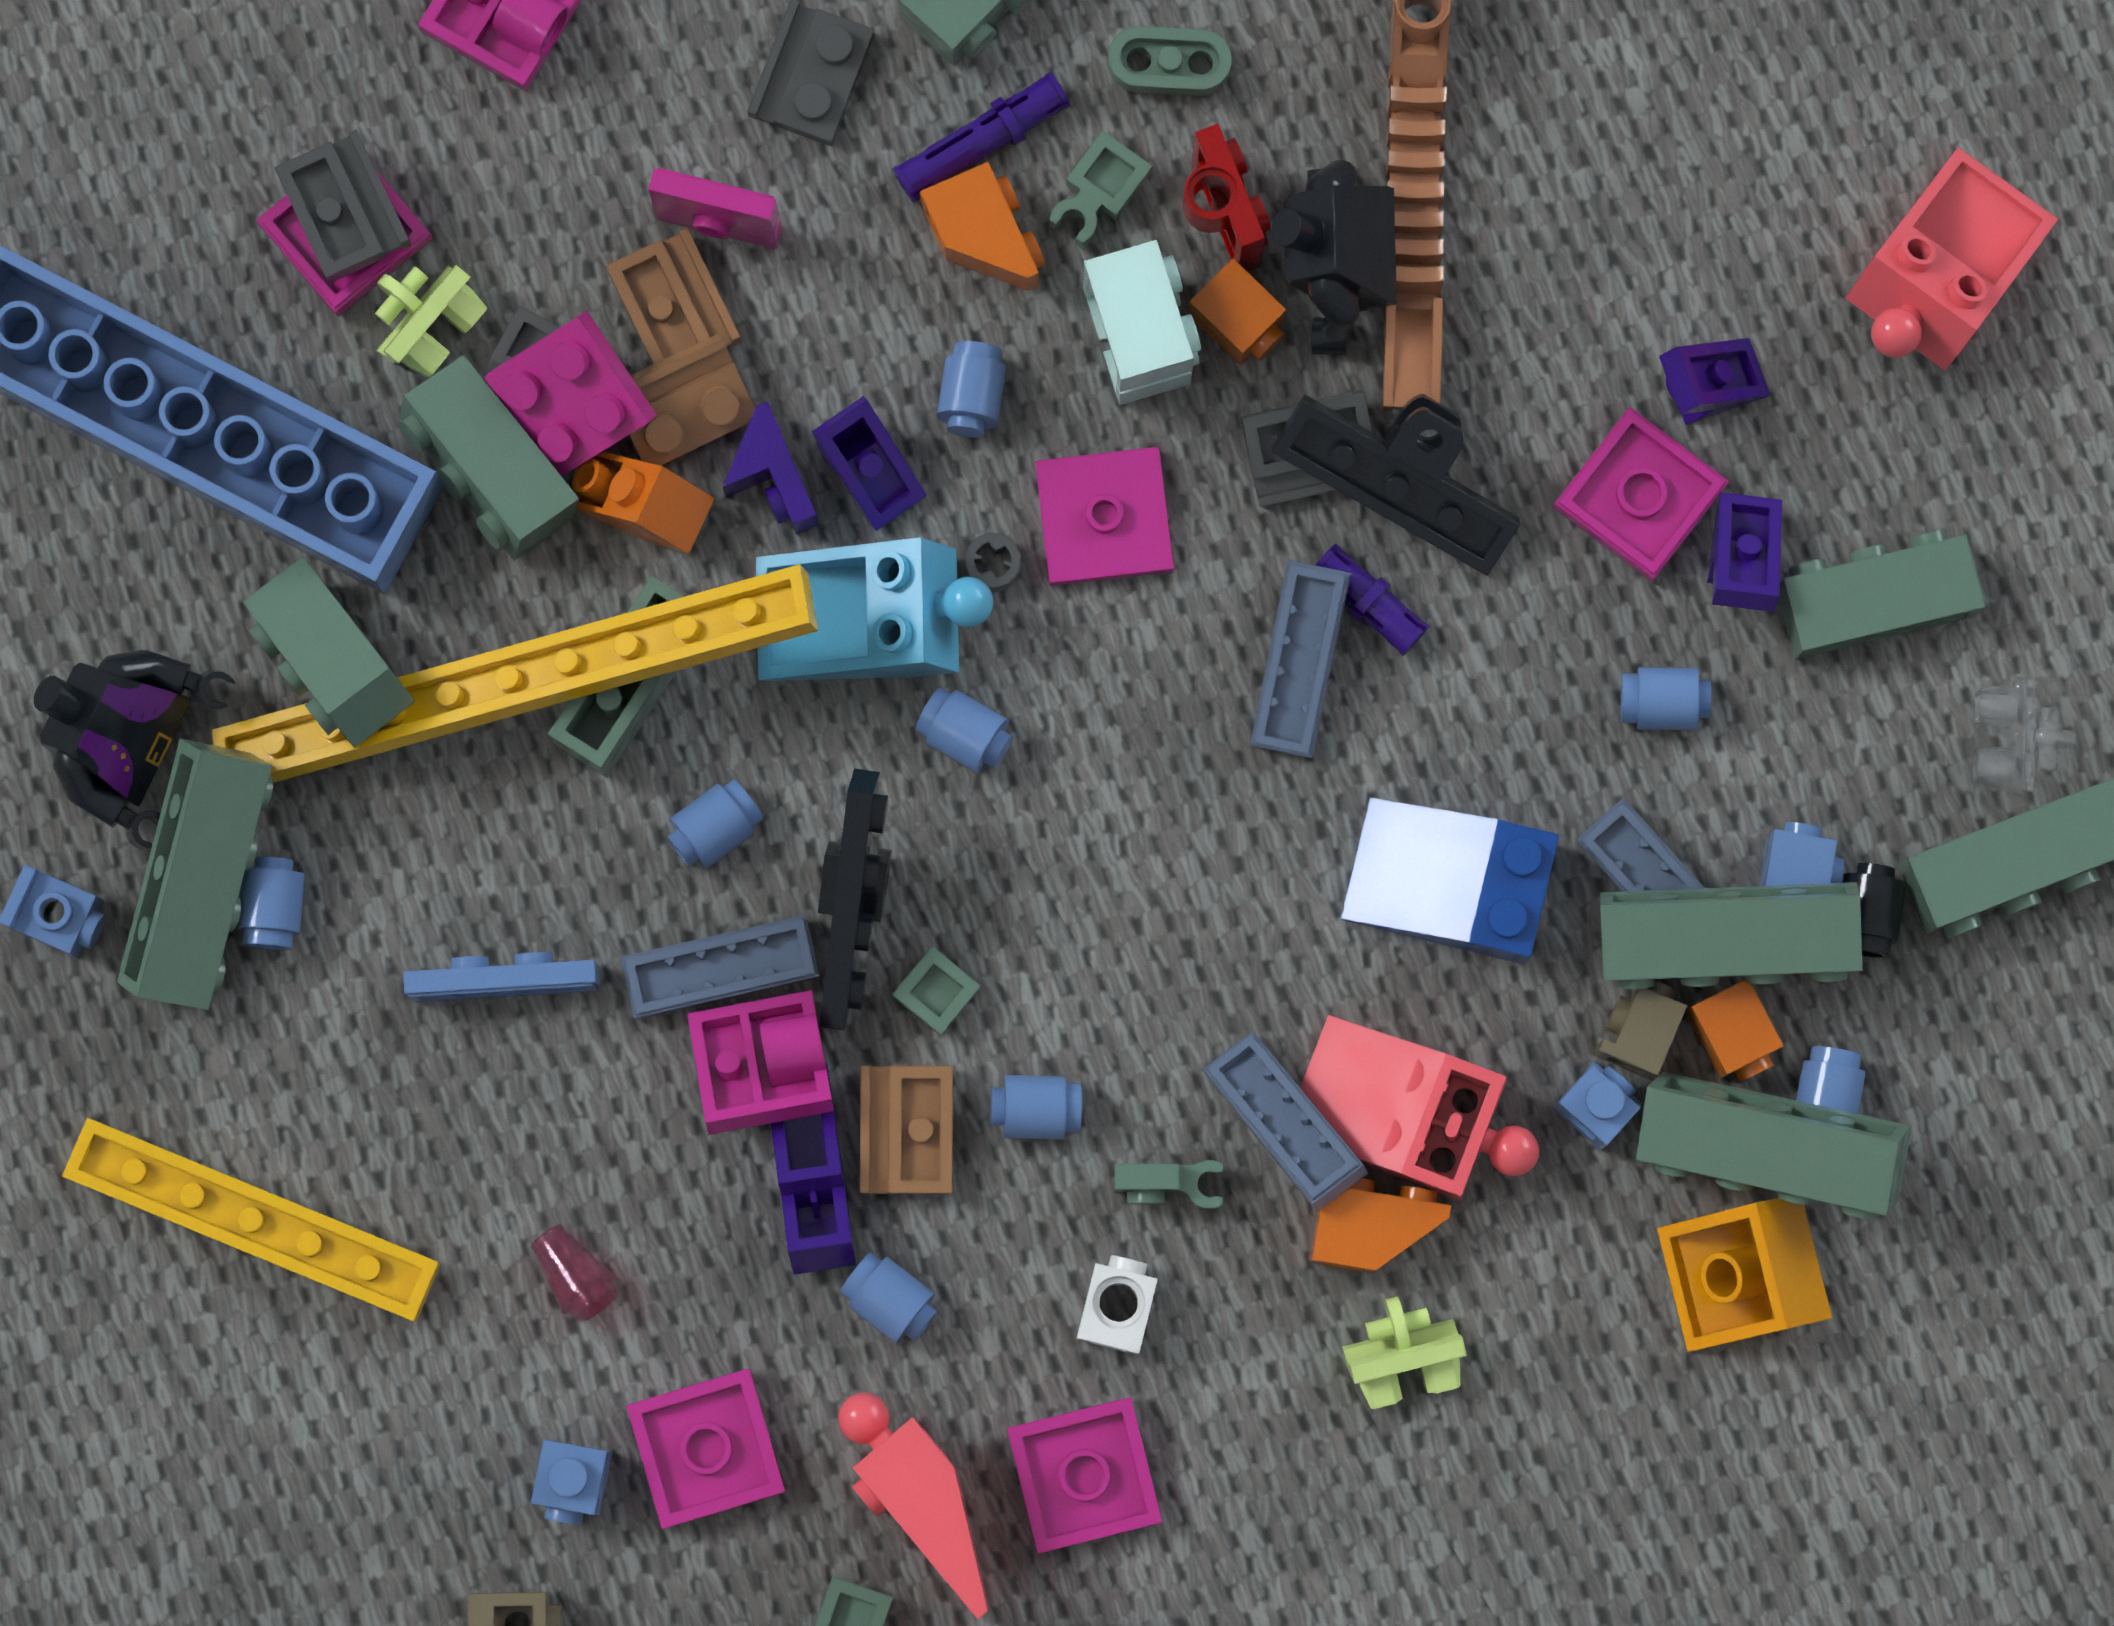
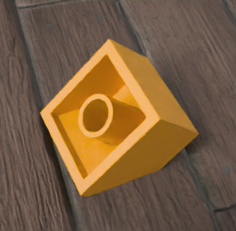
(1744, 1273)

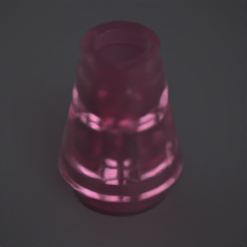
(574, 1274)

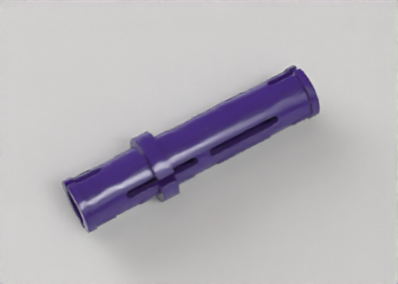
(969, 144)

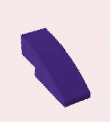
(813, 1193)

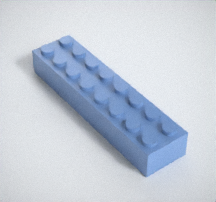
(208, 426)

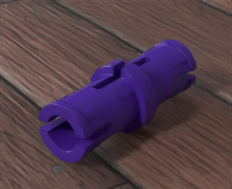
(1375, 604)

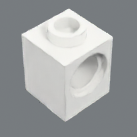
(1122, 1335)

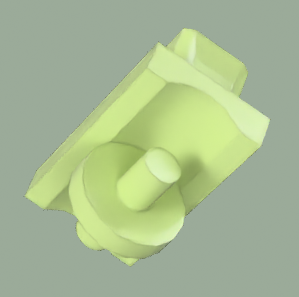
(445, 296)
(1404, 1344)

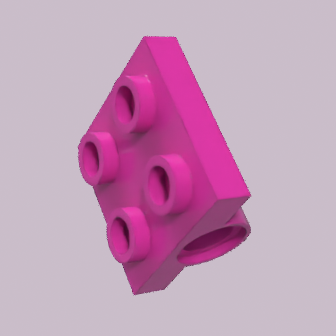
(500, 35)
(760, 1062)

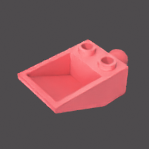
(1949, 262)
(1398, 1108)
(918, 1489)

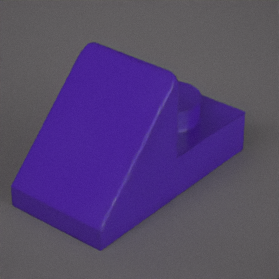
(1713, 377)
(766, 457)
(868, 463)
(1746, 552)

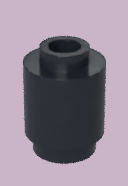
(1880, 907)

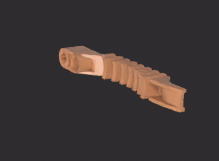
(1414, 170)

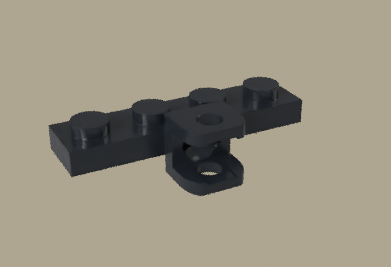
(1401, 475)
(854, 895)

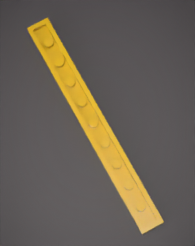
(547, 671)

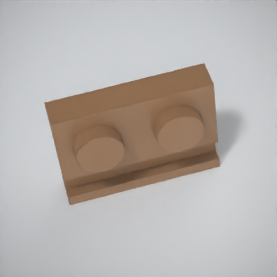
(671, 297)
(694, 399)
(906, 1130)

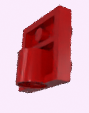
(1237, 217)

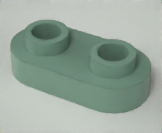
(1169, 55)

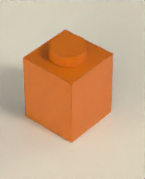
(1239, 313)
(1735, 1031)

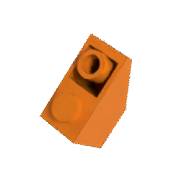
(977, 227)
(641, 500)
(1370, 1228)

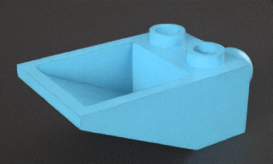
(878, 612)

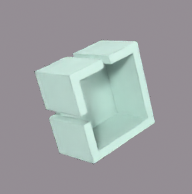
(1136, 309)

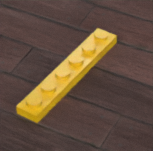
(251, 1219)

